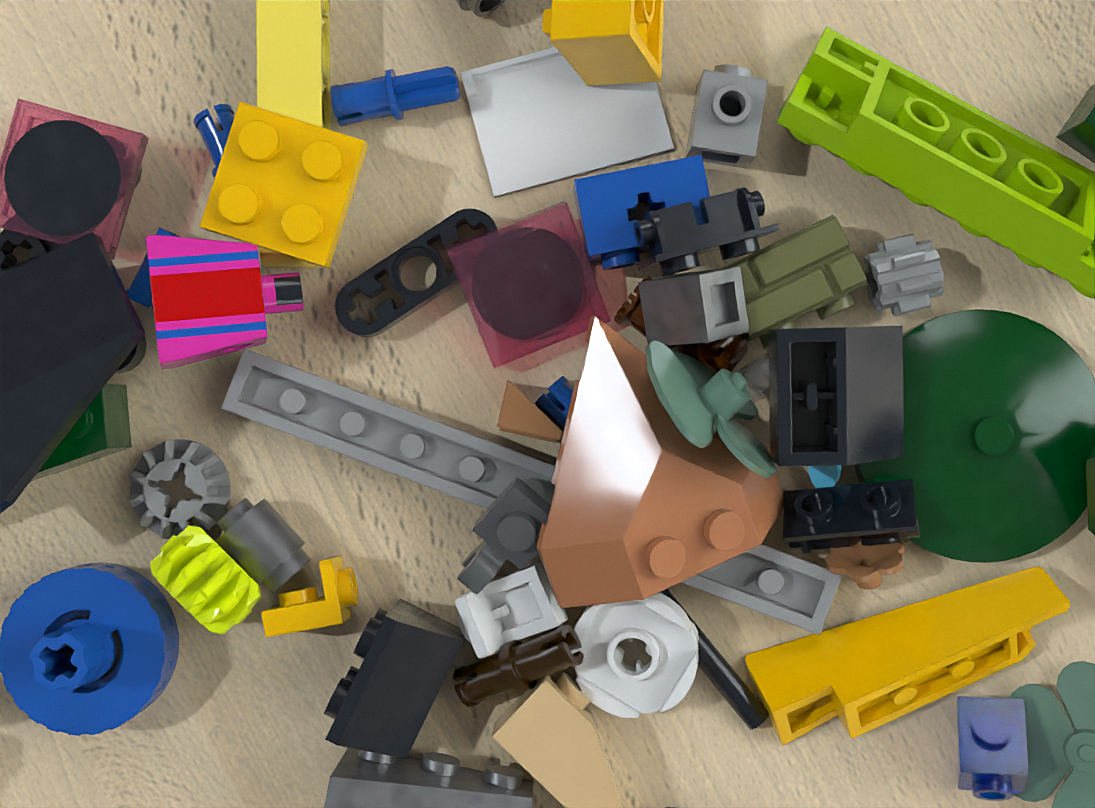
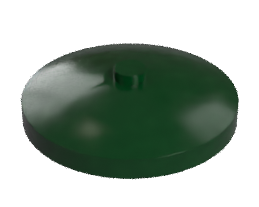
(992, 435)

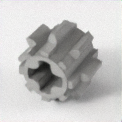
(903, 274)

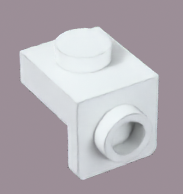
(509, 609)

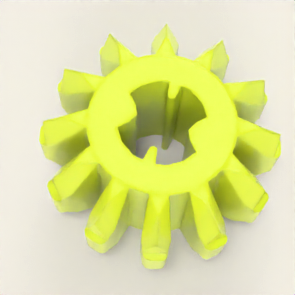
(205, 580)

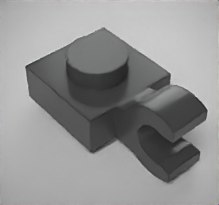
(508, 532)

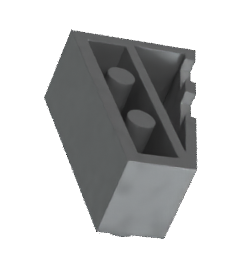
(434, 781)

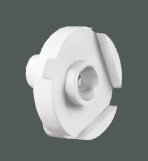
(638, 689)

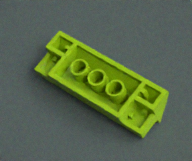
(947, 156)

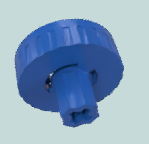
(45, 672)

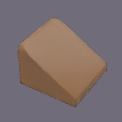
(523, 418)

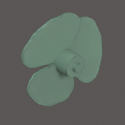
(704, 402)
(1055, 744)

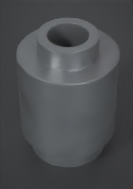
(262, 543)

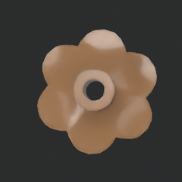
(866, 562)

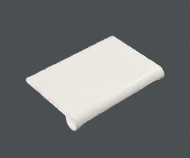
(547, 125)

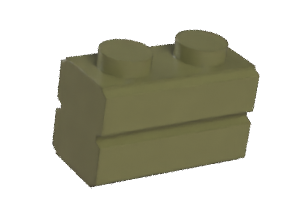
(798, 276)

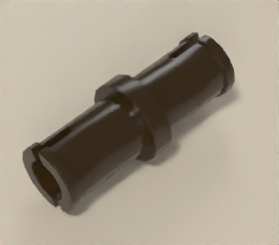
(518, 666)

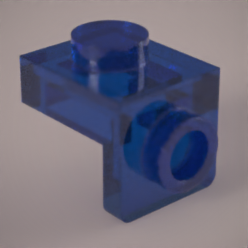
(991, 747)

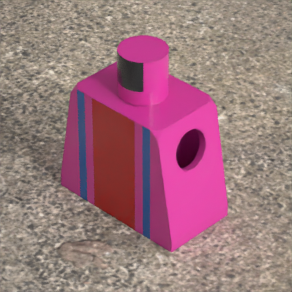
(212, 297)

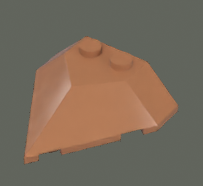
(637, 497)

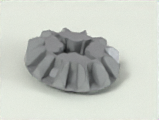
(203, 473)

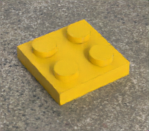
(284, 185)

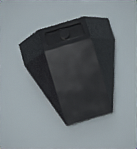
(60, 343)

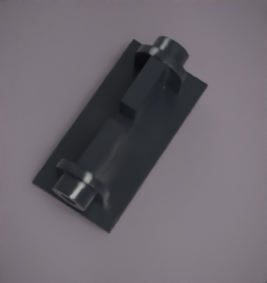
(677, 240)
(830, 515)

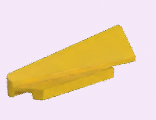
(902, 656)

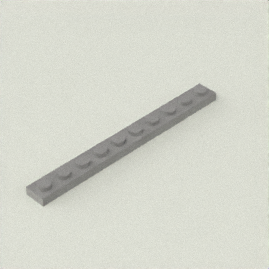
(482, 470)

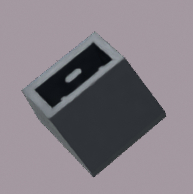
(835, 395)
(397, 683)

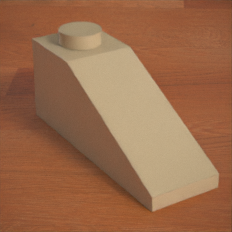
(559, 744)

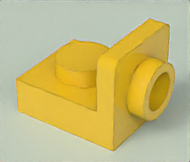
(304, 610)

